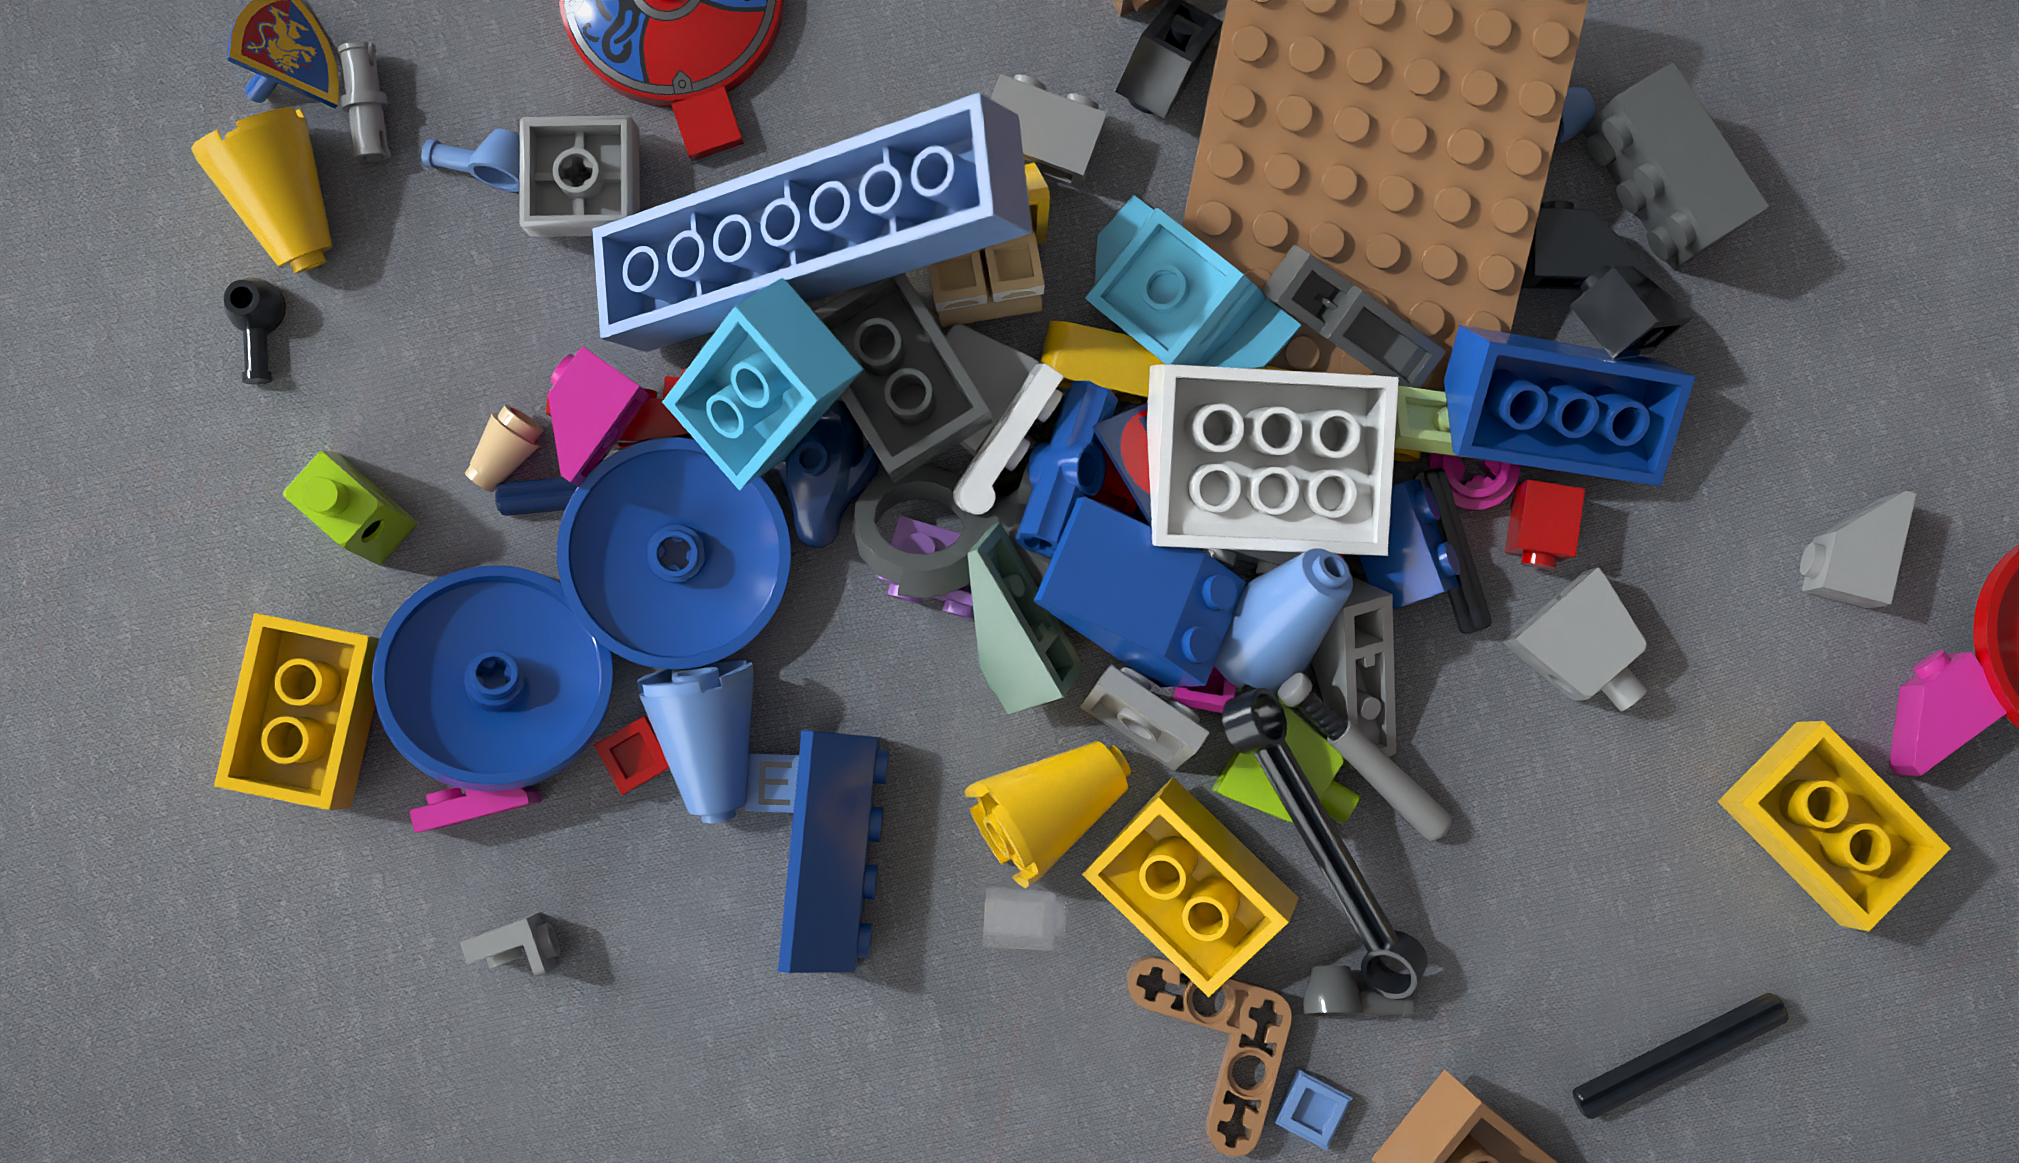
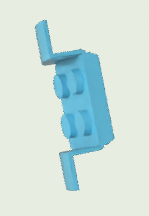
(1182, 295)

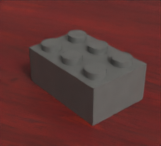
(1673, 166)
(912, 387)

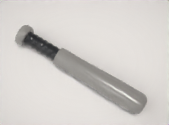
(1378, 769)

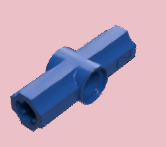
(1065, 467)

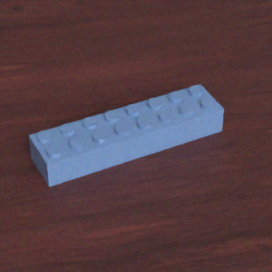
(818, 221)

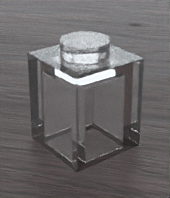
(1022, 917)

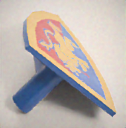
(283, 47)

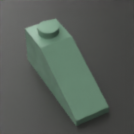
(1017, 640)

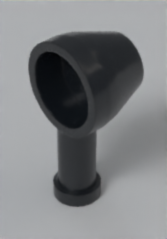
(255, 322)

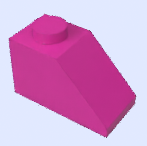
(590, 411)
(1940, 711)

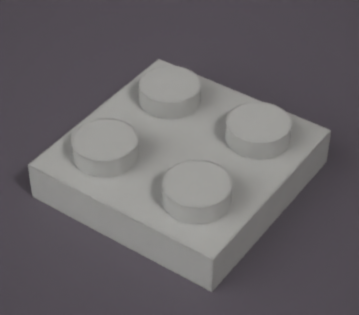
(1130, 709)

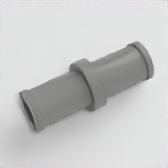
(364, 101)

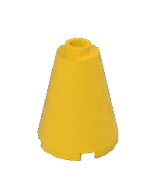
(272, 184)
(1047, 806)

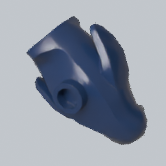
(826, 475)

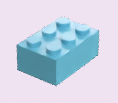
(761, 383)

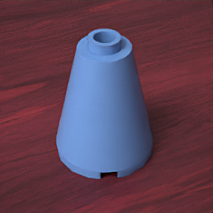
(1283, 620)
(704, 732)

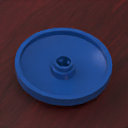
(672, 555)
(490, 679)

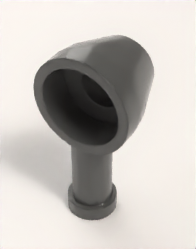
(1335, 993)

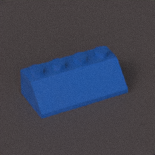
(1563, 406)
(831, 853)

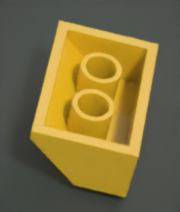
(1192, 887)

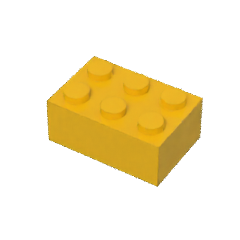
(300, 714)
(1834, 825)

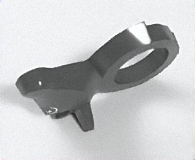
(946, 569)

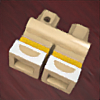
(998, 287)

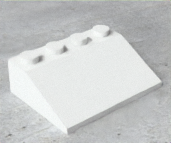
(1270, 459)

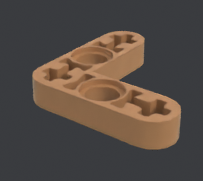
(1234, 1020)

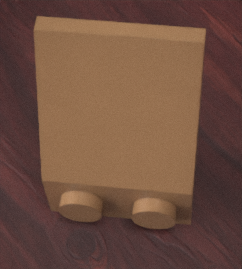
(1457, 1127)

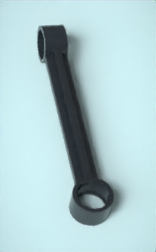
(1259, 726)

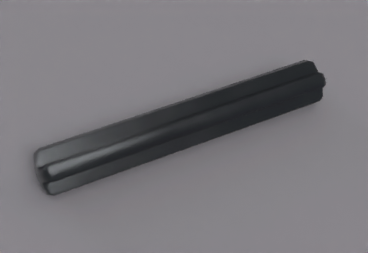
(1680, 1055)

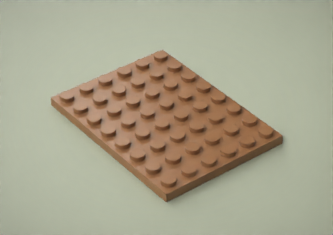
(1389, 149)

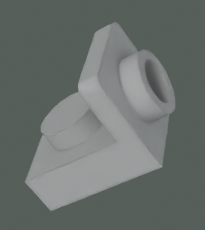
(503, 944)

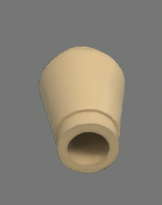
(503, 447)

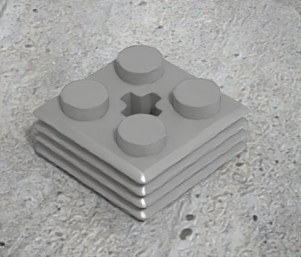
(554, 151)

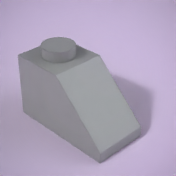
(1861, 554)

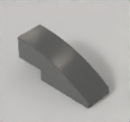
(1352, 319)

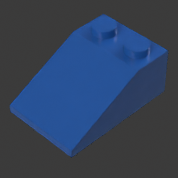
(1140, 601)

